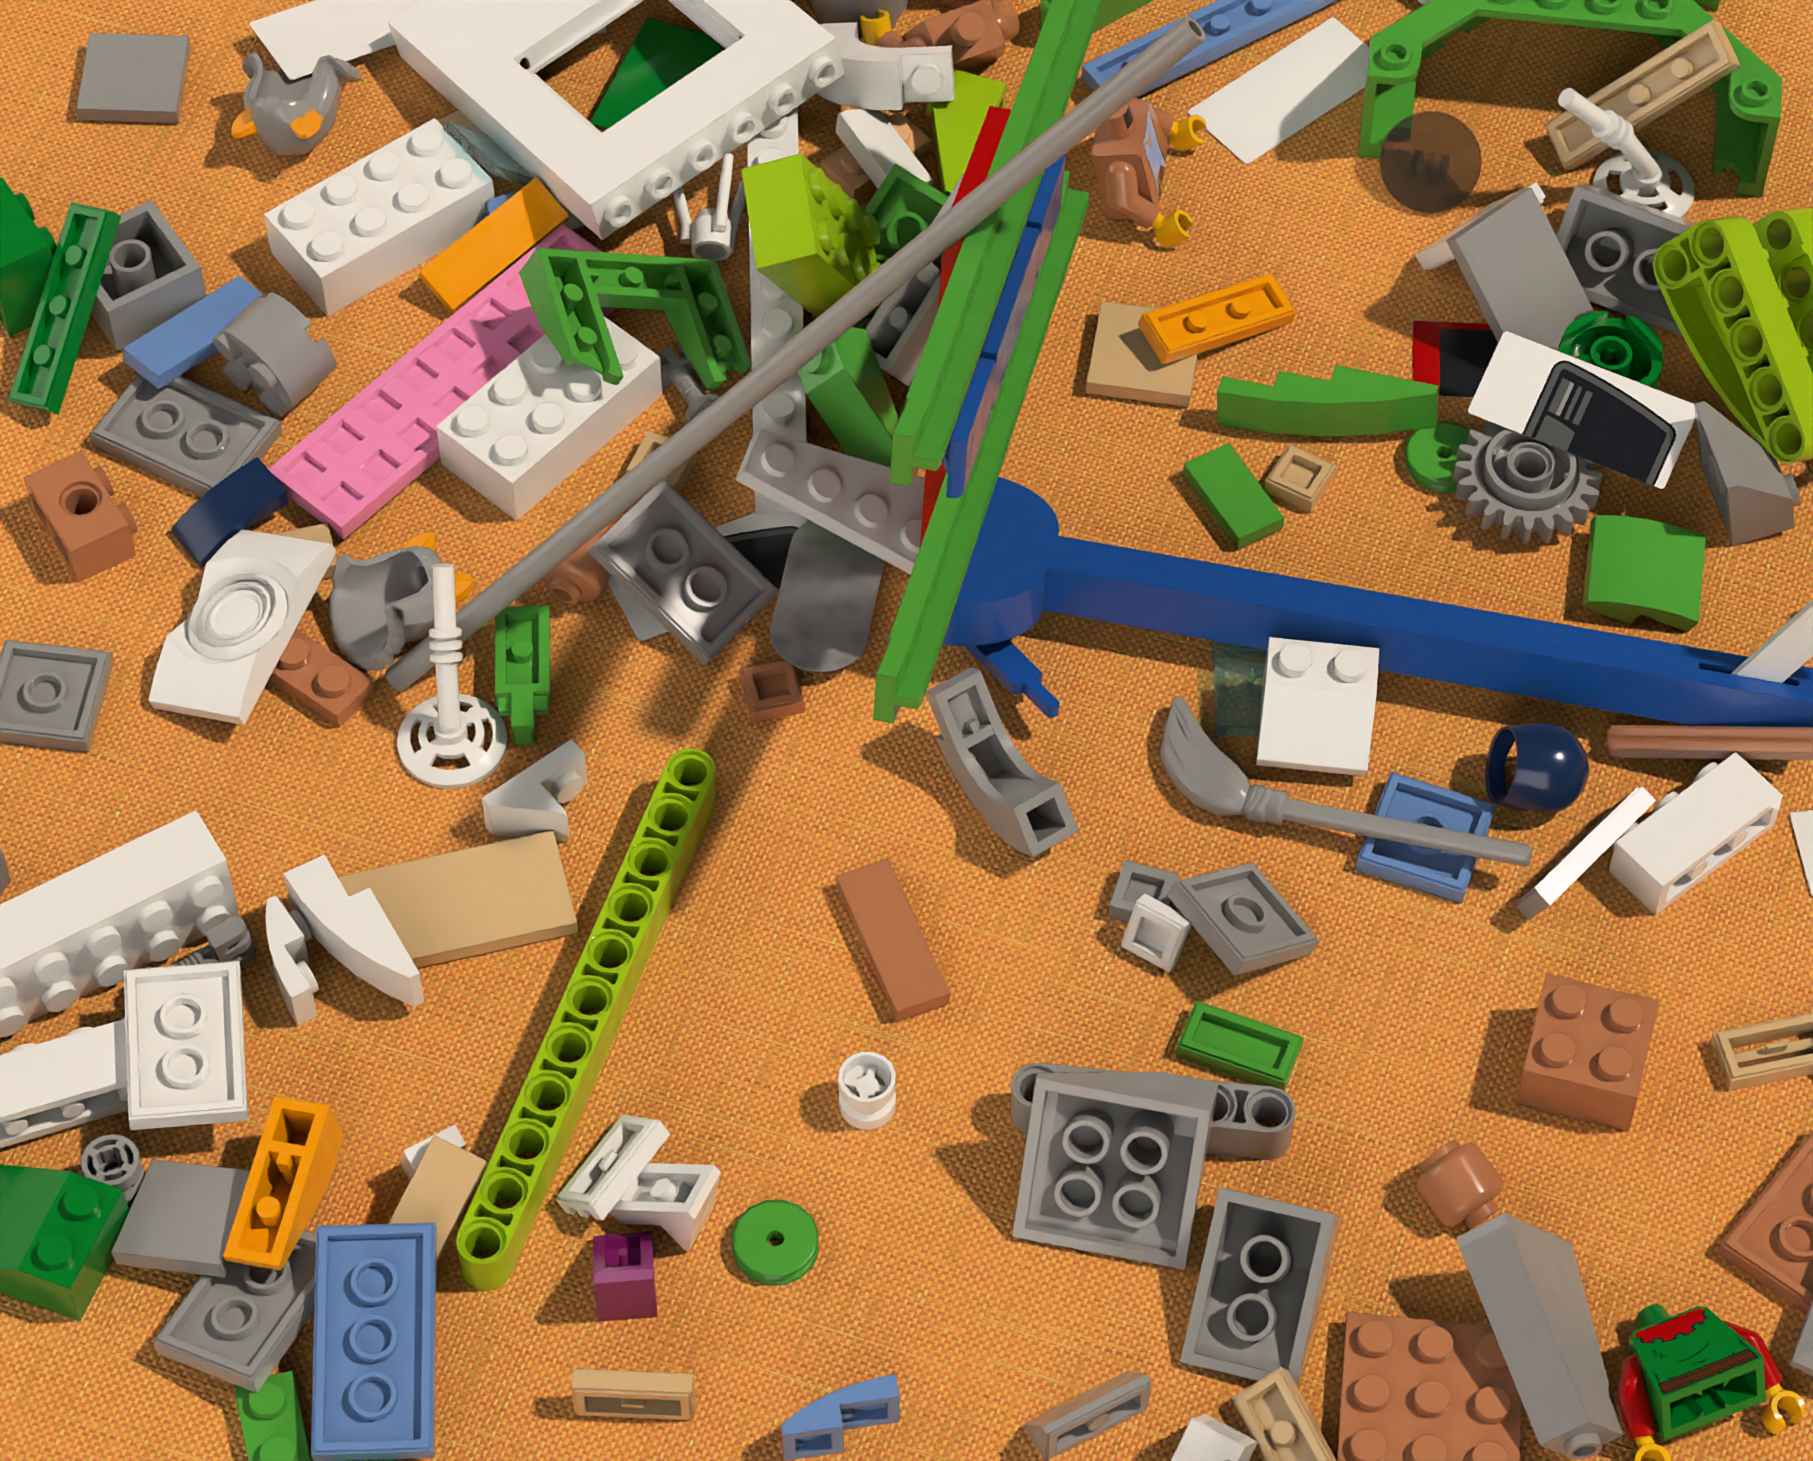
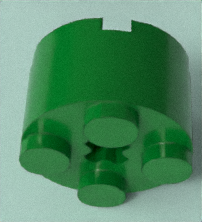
(1616, 345)

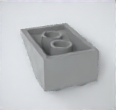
(1259, 1286)

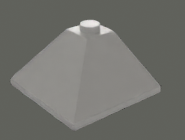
(1115, 1163)

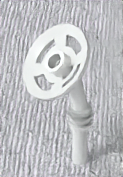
(1645, 173)
(449, 722)

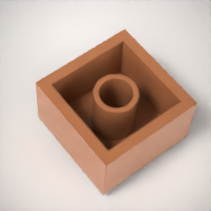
(1587, 1052)

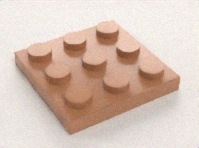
(1425, 1392)

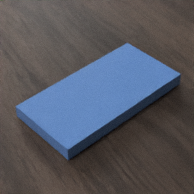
(374, 1342)

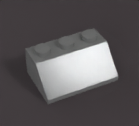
(1613, 252)

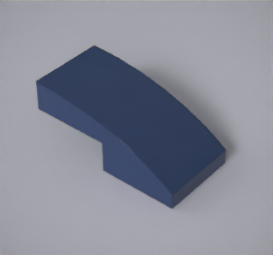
(228, 508)

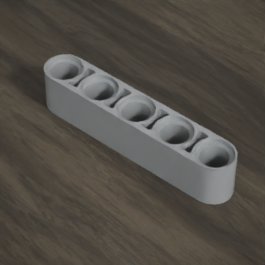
(1236, 1104)

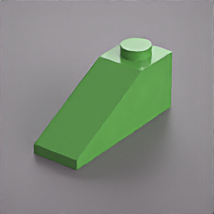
(853, 396)

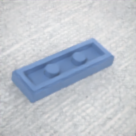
(188, 336)

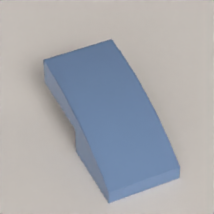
(820, 1425)

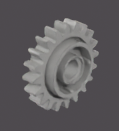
(1524, 483)

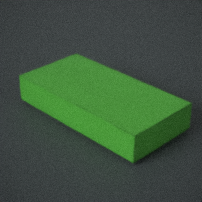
(1233, 496)
(1239, 1046)

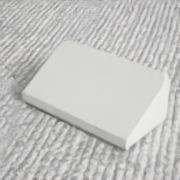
(877, 145)

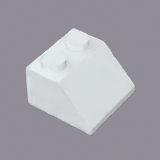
(1317, 706)

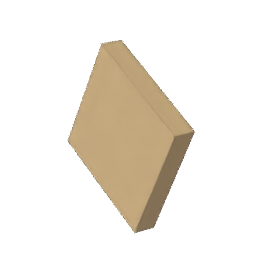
(1127, 365)

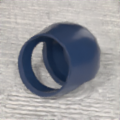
(1548, 768)

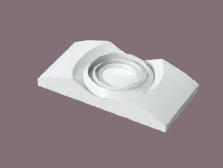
(239, 625)

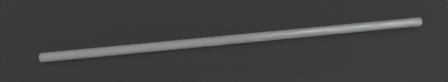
(814, 338)

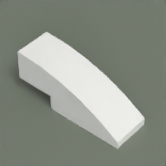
(353, 930)

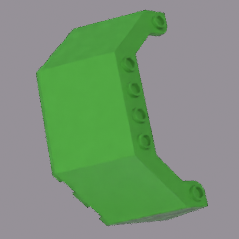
(1745, 99)

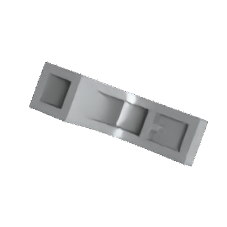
(1002, 786)

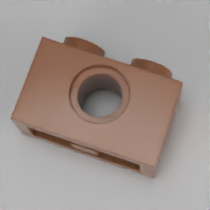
(81, 516)

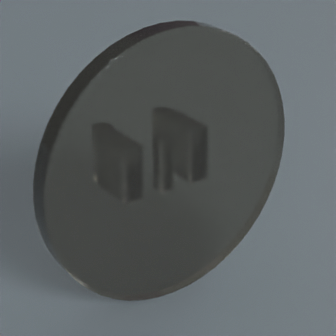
(1430, 162)

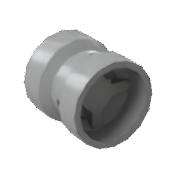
(114, 1162)

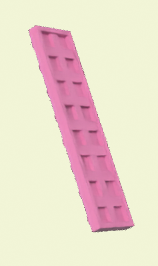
(389, 428)

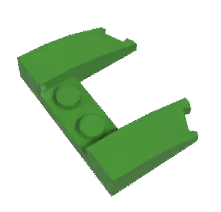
(574, 284)

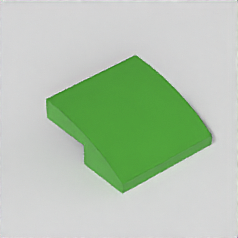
(1644, 570)

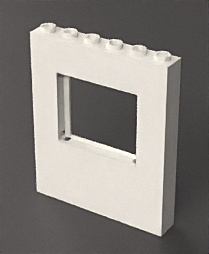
(607, 178)

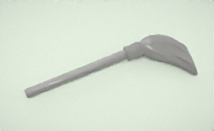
(1223, 789)

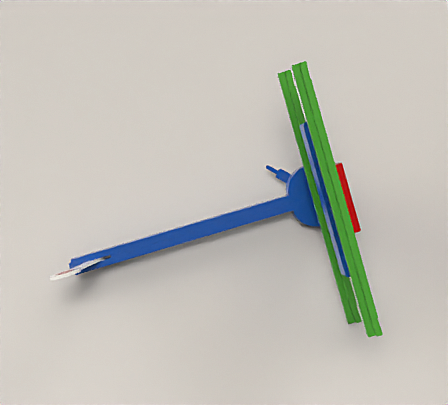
(995, 549)

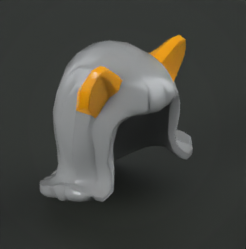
(294, 113)
(386, 601)

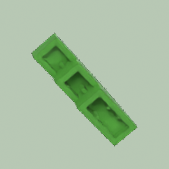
(1344, 406)

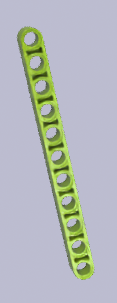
(583, 1034)

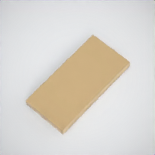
(473, 898)

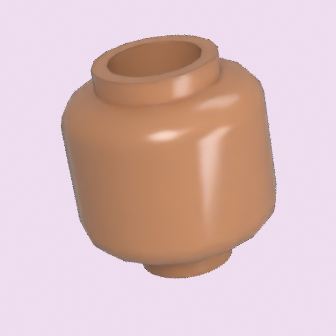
(578, 576)
(1459, 1184)

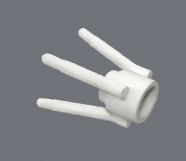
(712, 231)

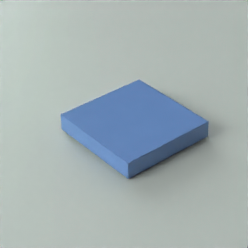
(1421, 867)

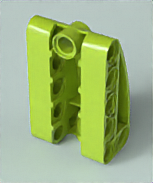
(1748, 319)

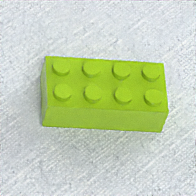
(808, 232)

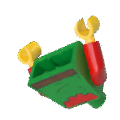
(1695, 1372)

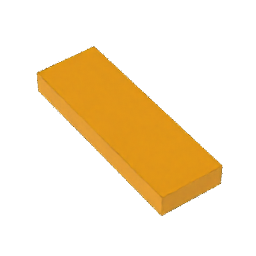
(493, 245)
(1216, 318)

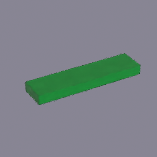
(64, 308)

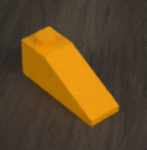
(284, 1182)

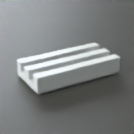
(612, 1166)

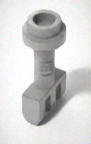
(681, 374)
(227, 943)

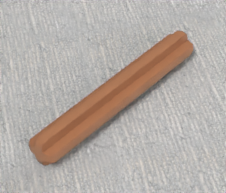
(1710, 742)

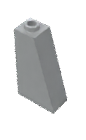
(1544, 1332)

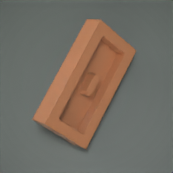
(321, 679)

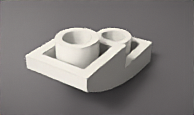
(290, 959)

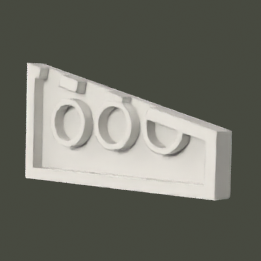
(839, 495)

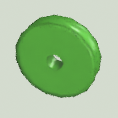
(1423, 455)
(775, 1263)

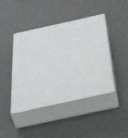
(185, 1045)

